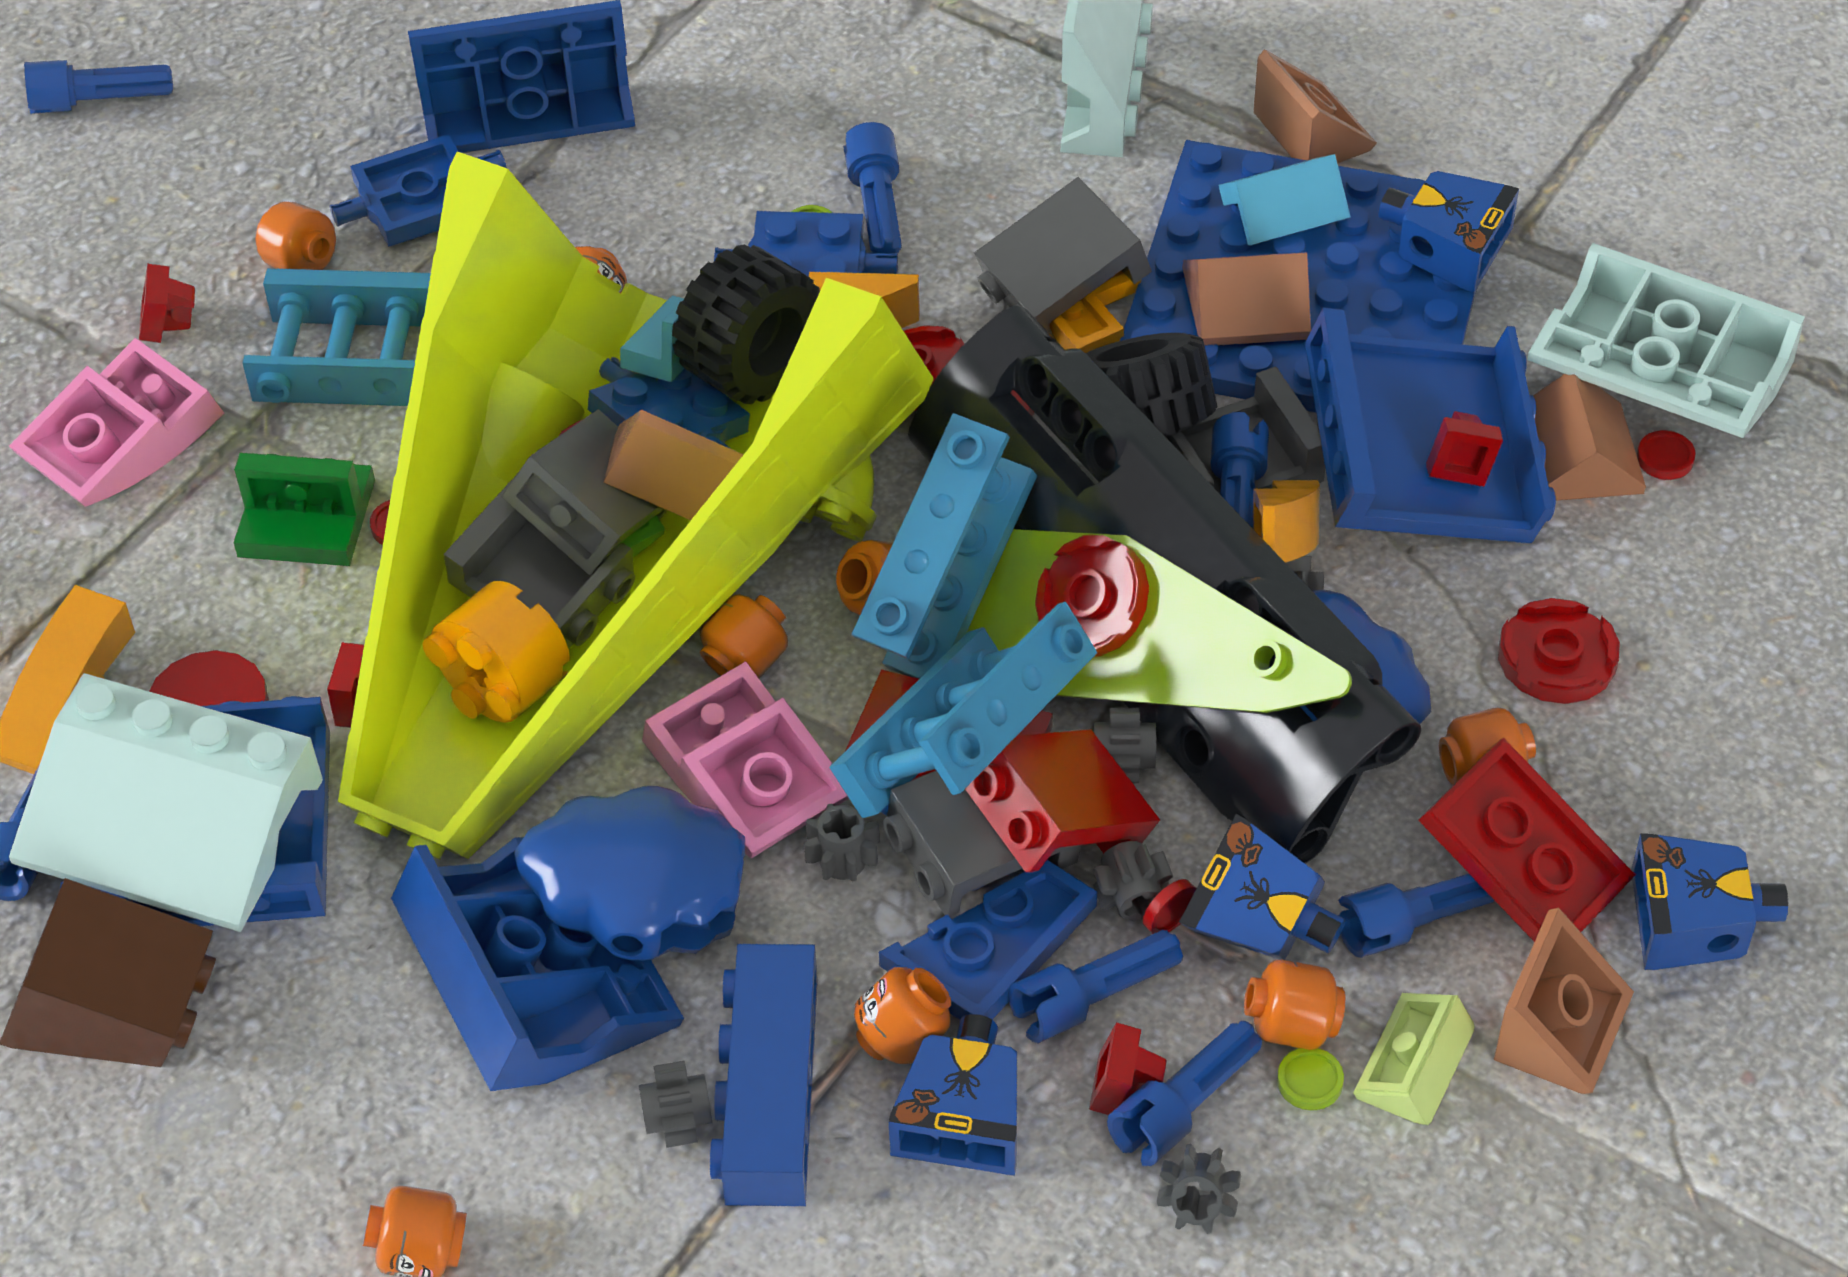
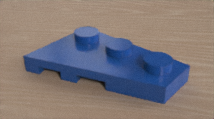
(998, 939)

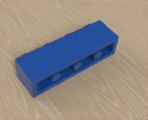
(768, 1075)

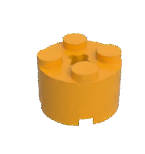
(498, 653)

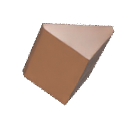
(1305, 113)
(1249, 298)
(1586, 441)
(667, 464)
(1563, 1009)

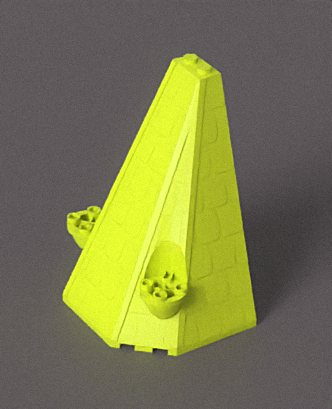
(496, 376)

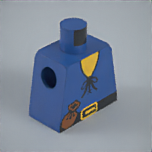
(1452, 225)
(1260, 897)
(1698, 901)
(959, 1101)

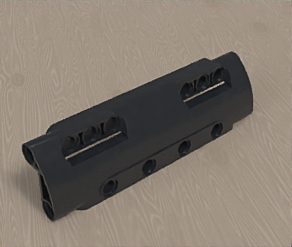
(1266, 767)

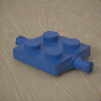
(404, 189)
(818, 242)
(683, 402)

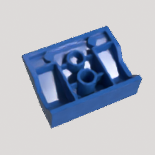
(524, 77)
(516, 984)

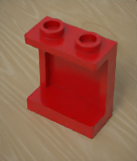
(1059, 794)

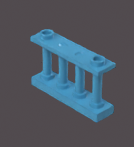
(344, 301)
(945, 548)
(963, 710)

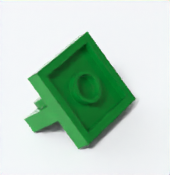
(301, 508)

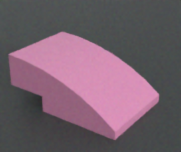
(117, 425)
(745, 758)

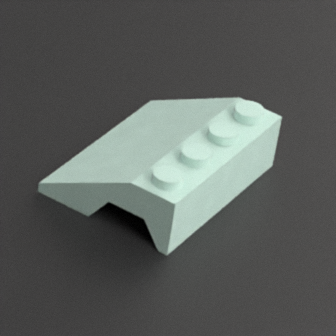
(1099, 66)
(1671, 341)
(162, 801)

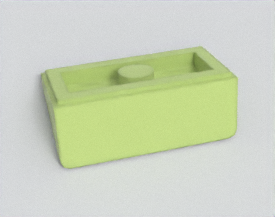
(1416, 1056)

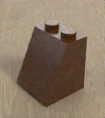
(110, 981)

